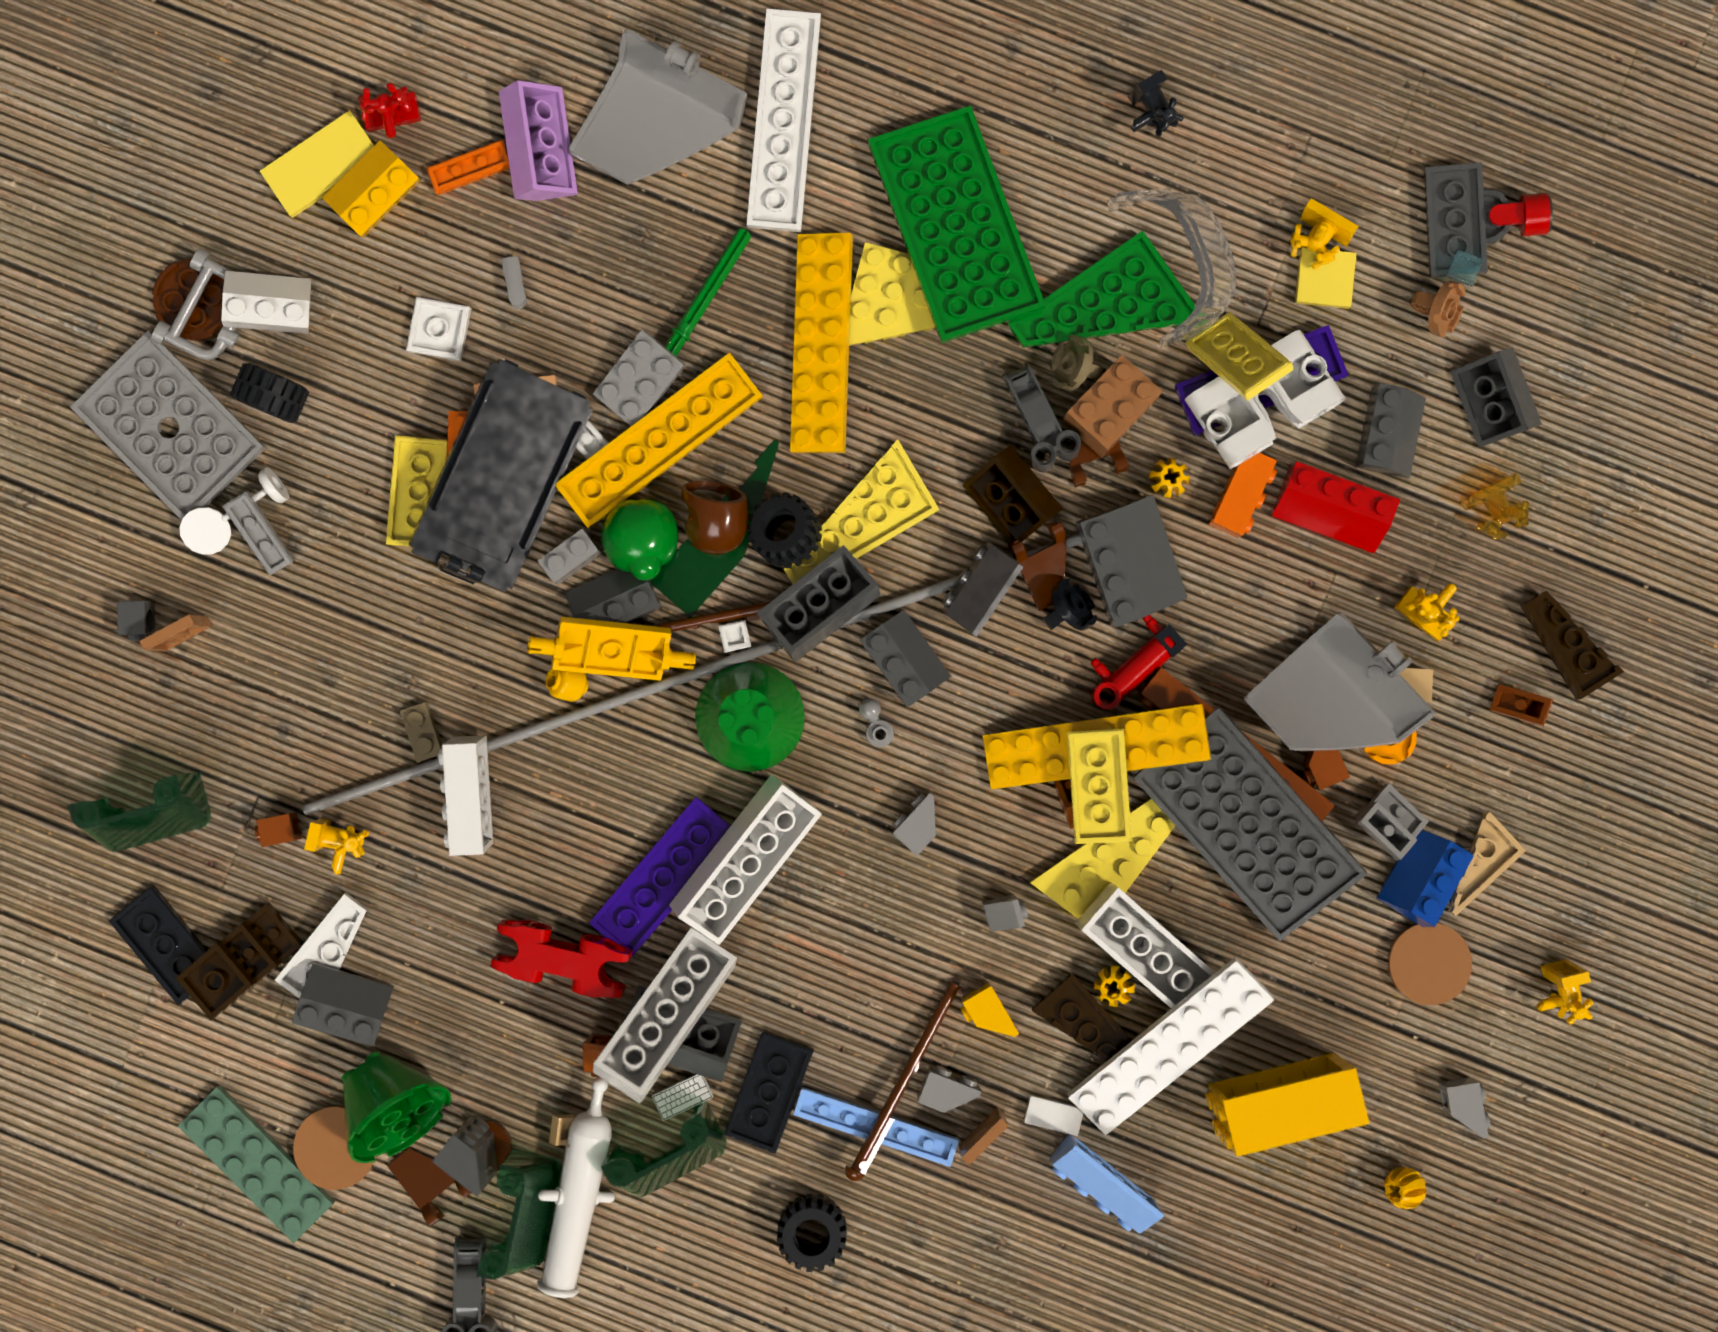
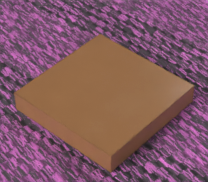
(176, 633)
(983, 1135)

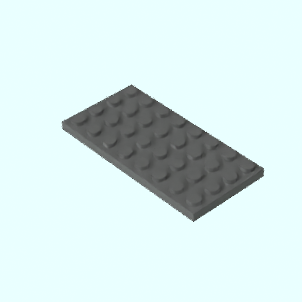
(1254, 829)

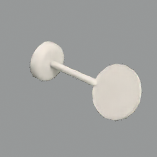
(209, 531)

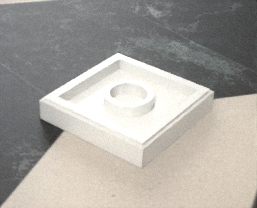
(438, 329)

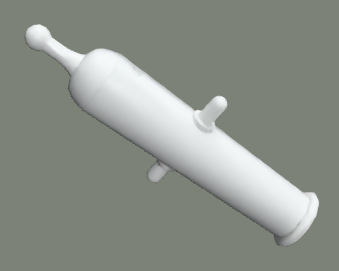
(576, 1197)

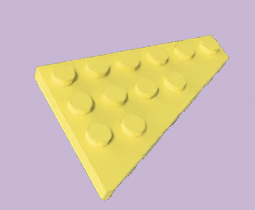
(886, 297)

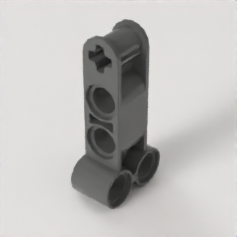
(1039, 419)
(468, 1289)

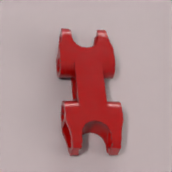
(578, 962)

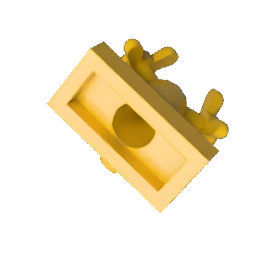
(1325, 226)
(1428, 614)
(323, 835)
(1568, 980)

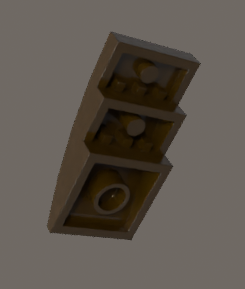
(239, 961)

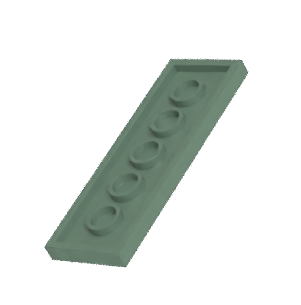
(255, 1163)

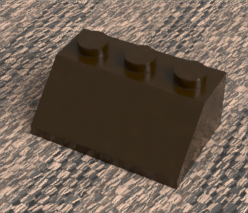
(1012, 496)

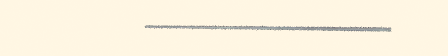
(638, 693)

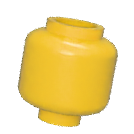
(566, 685)

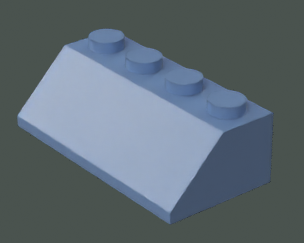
(1105, 1184)

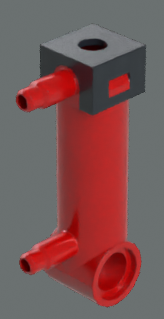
(1139, 666)

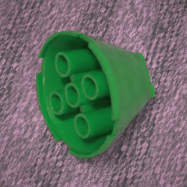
(749, 716)
(388, 1107)

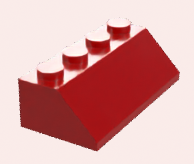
(1335, 507)

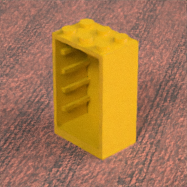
(1287, 1104)

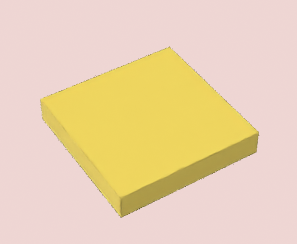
(1329, 284)

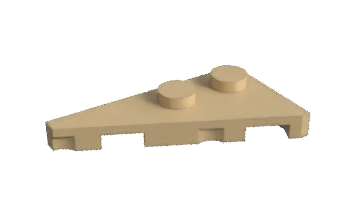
(1493, 853)

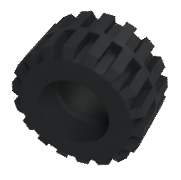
(269, 392)
(770, 516)
(812, 1255)

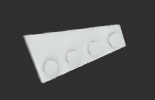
(326, 945)

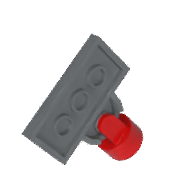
(1472, 218)

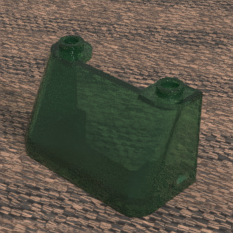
(178, 809)
(701, 1143)
(526, 1244)

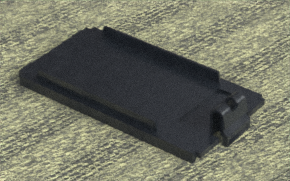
(500, 476)

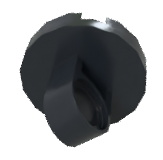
(1071, 605)

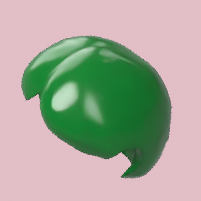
(640, 537)

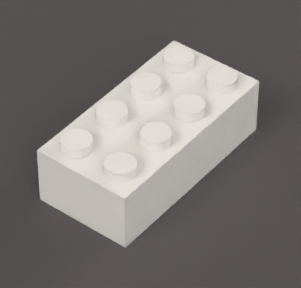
(467, 795)

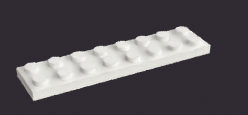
(783, 120)
(1171, 1046)

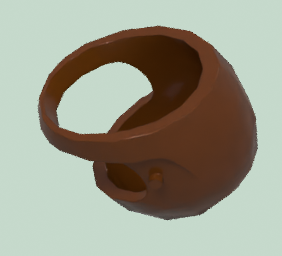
(712, 524)

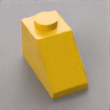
(987, 1011)

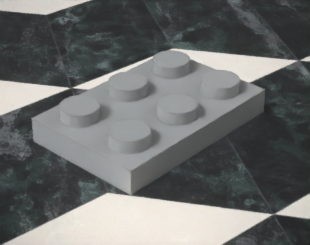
(639, 378)

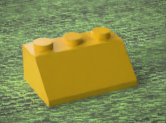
(371, 189)

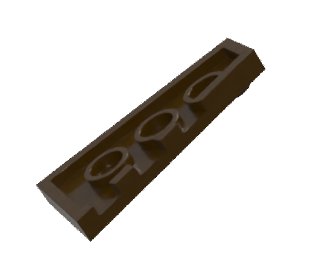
(1573, 653)
(1081, 1017)

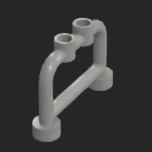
(171, 334)

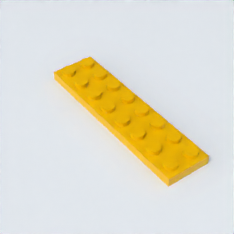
(821, 343)
(659, 440)
(1151, 741)

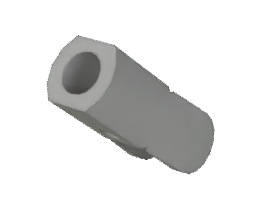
(514, 281)

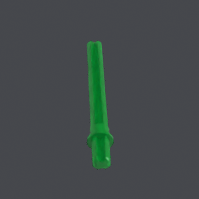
(707, 291)

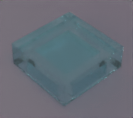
(1464, 268)

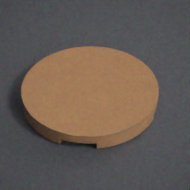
(1429, 963)
(323, 1153)

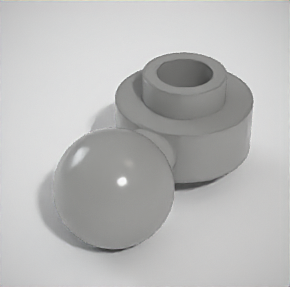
(870, 710)

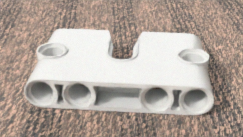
(1246, 422)

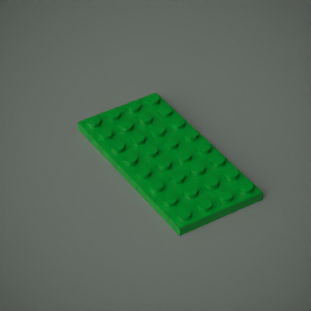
(956, 224)

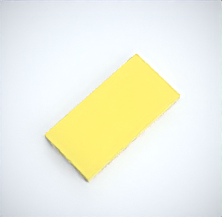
(317, 163)
(1239, 356)
(414, 475)
(1099, 786)

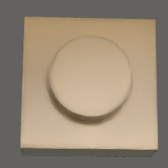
(559, 1129)

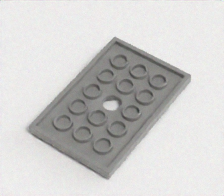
(127, 415)

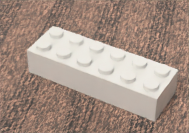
(745, 860)
(1143, 946)
(664, 1015)

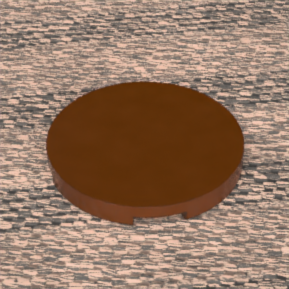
(172, 290)

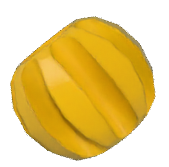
(1166, 485)
(1123, 986)
(1405, 1188)

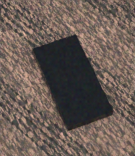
(159, 939)
(769, 1091)

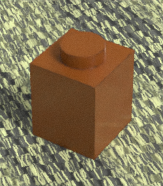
(278, 829)

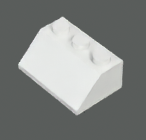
(266, 302)

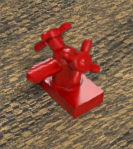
(389, 110)

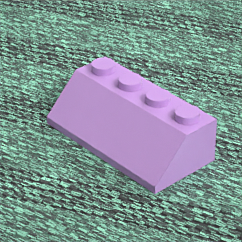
(537, 141)

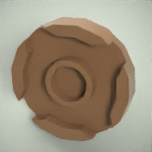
(1441, 308)

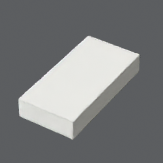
(1053, 1115)

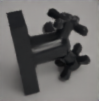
(1159, 112)

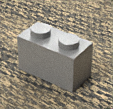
(570, 557)

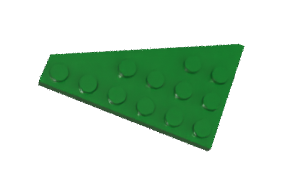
(1114, 296)

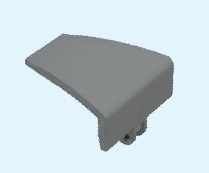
(656, 111)
(1340, 693)

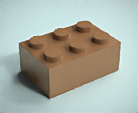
(1112, 406)

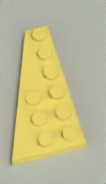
(875, 511)
(1092, 866)

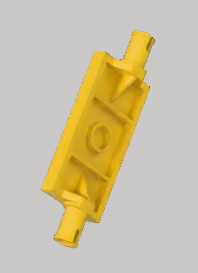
(611, 649)

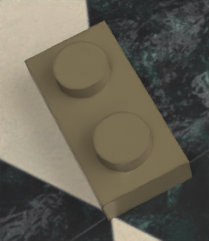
(421, 731)

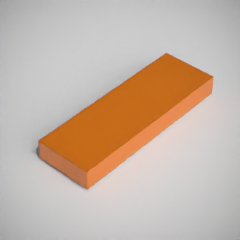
(469, 167)

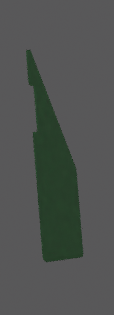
(695, 575)

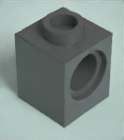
(135, 619)

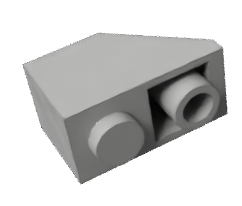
(918, 826)
(1005, 913)
(945, 1091)
(1464, 1102)

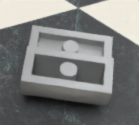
(1391, 821)

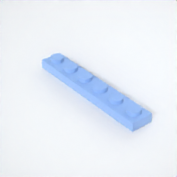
(860, 1120)

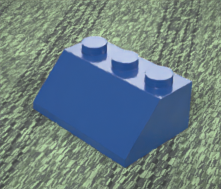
(1425, 879)

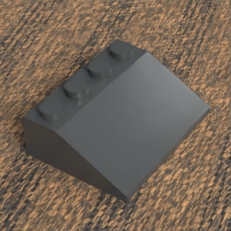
(1131, 561)

